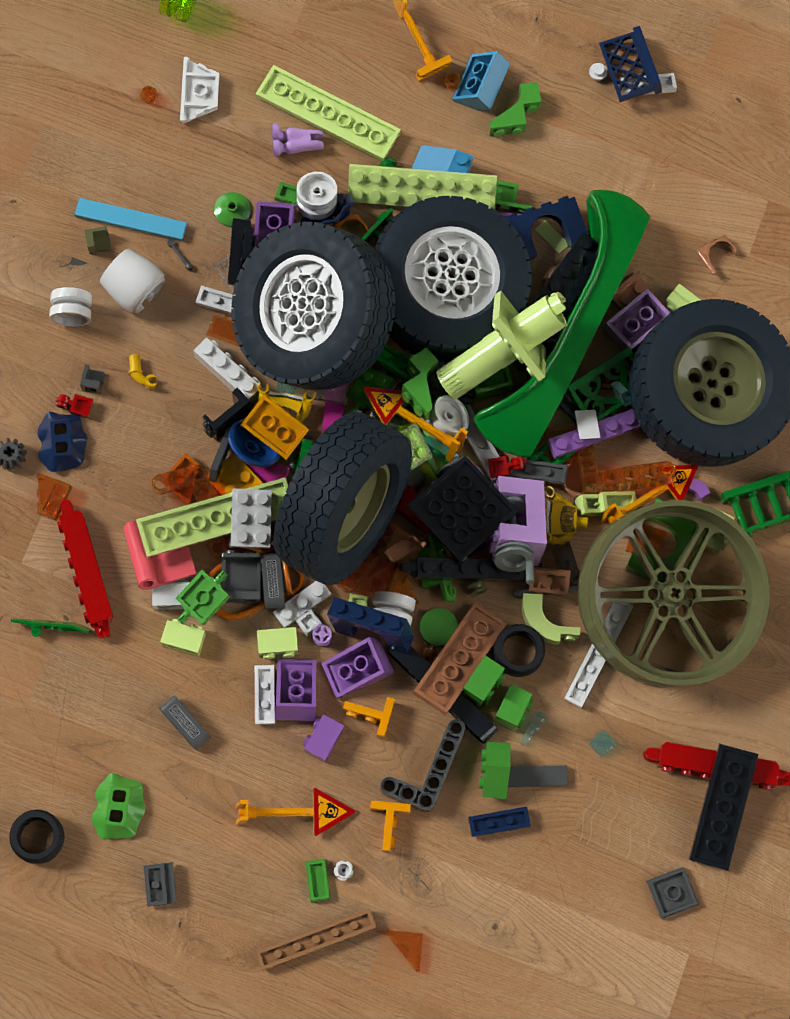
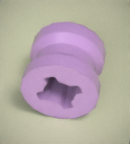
(322, 631)

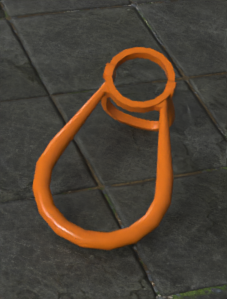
(247, 612)

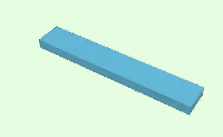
(130, 219)

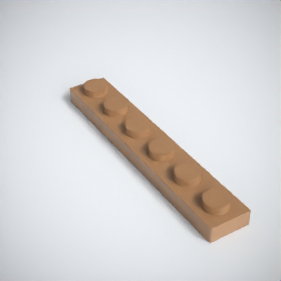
(315, 939)

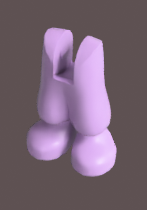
(296, 140)

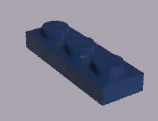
(499, 821)

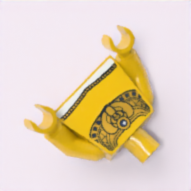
(296, 405)
(561, 518)

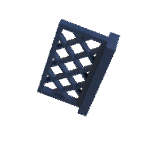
(643, 56)

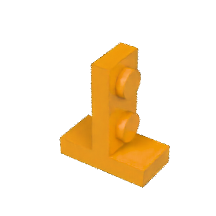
(371, 715)
(390, 820)

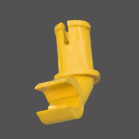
(137, 374)

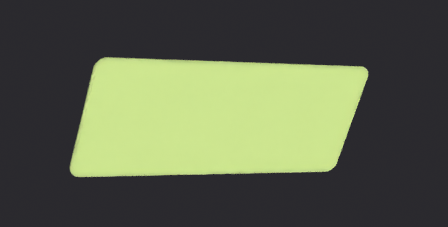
(551, 236)

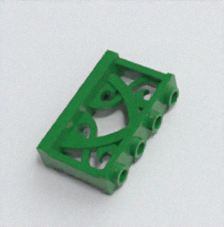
(582, 384)

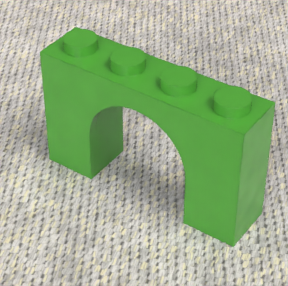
(681, 531)

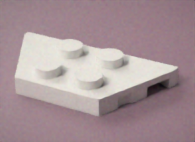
(199, 91)

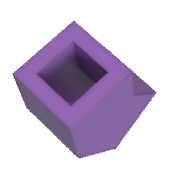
(699, 489)

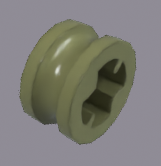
(477, 588)

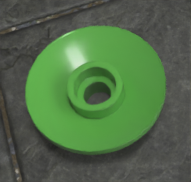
(225, 214)

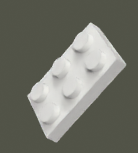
(251, 518)

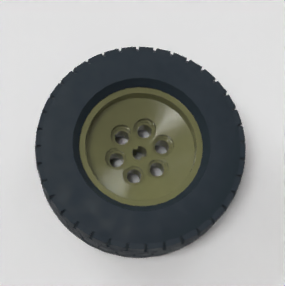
(725, 339)
(342, 498)

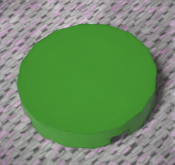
(438, 626)

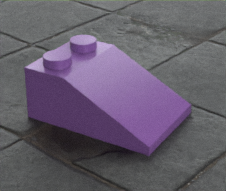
(271, 217)
(358, 667)
(296, 690)

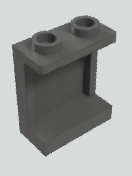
(243, 577)

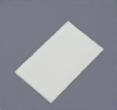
(587, 424)

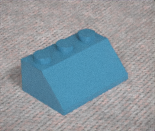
(481, 80)

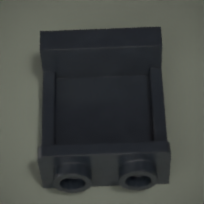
(238, 411)

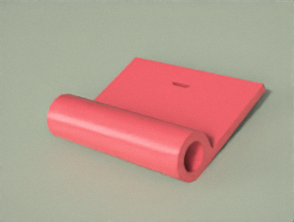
(158, 569)

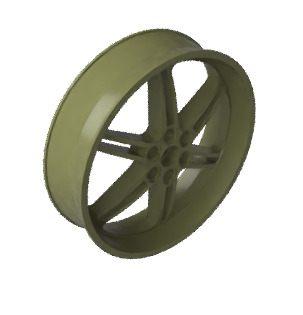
(754, 587)

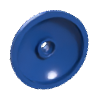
(250, 448)

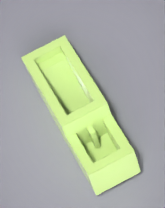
(596, 504)

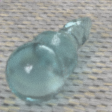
(537, 721)

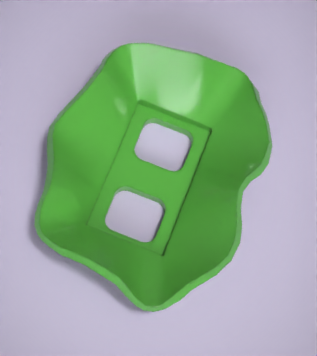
(132, 808)

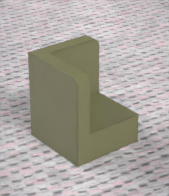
(97, 240)

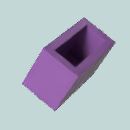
(323, 738)

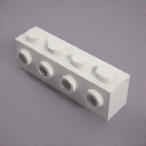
(226, 370)

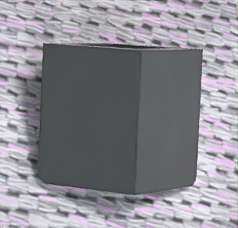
(92, 380)

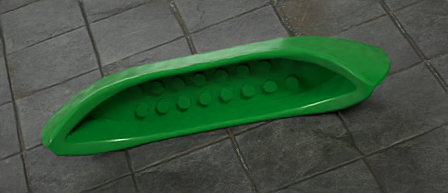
(522, 418)

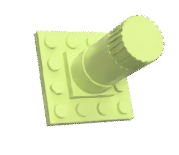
(514, 338)

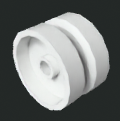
(316, 195)
(70, 307)
(447, 416)
(394, 604)

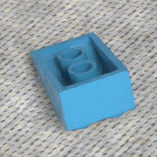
(443, 160)

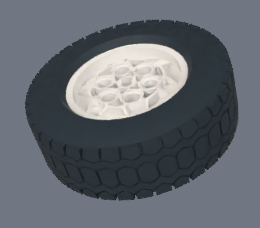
(451, 229)
(344, 331)

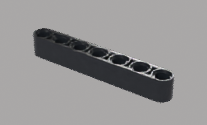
(461, 709)

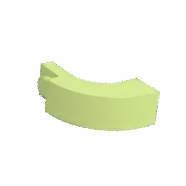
(534, 617)

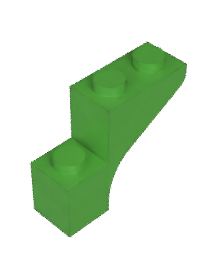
(514, 120)
(416, 390)

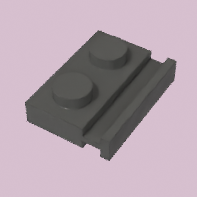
(160, 884)

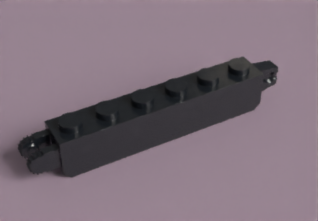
(451, 570)

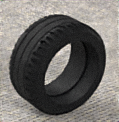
(533, 636)
(18, 826)

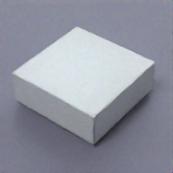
(308, 622)

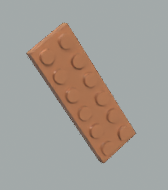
(459, 658)

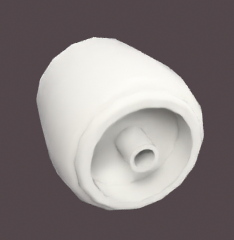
(132, 280)

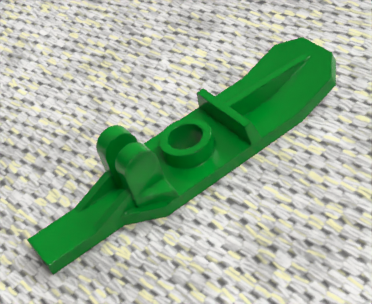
(36, 625)

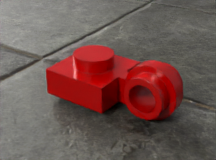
(80, 405)
(501, 467)

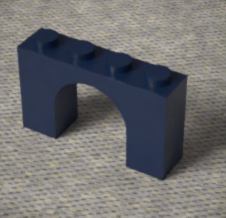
(564, 212)
(349, 616)

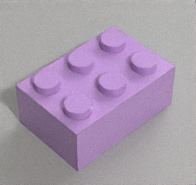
(635, 321)

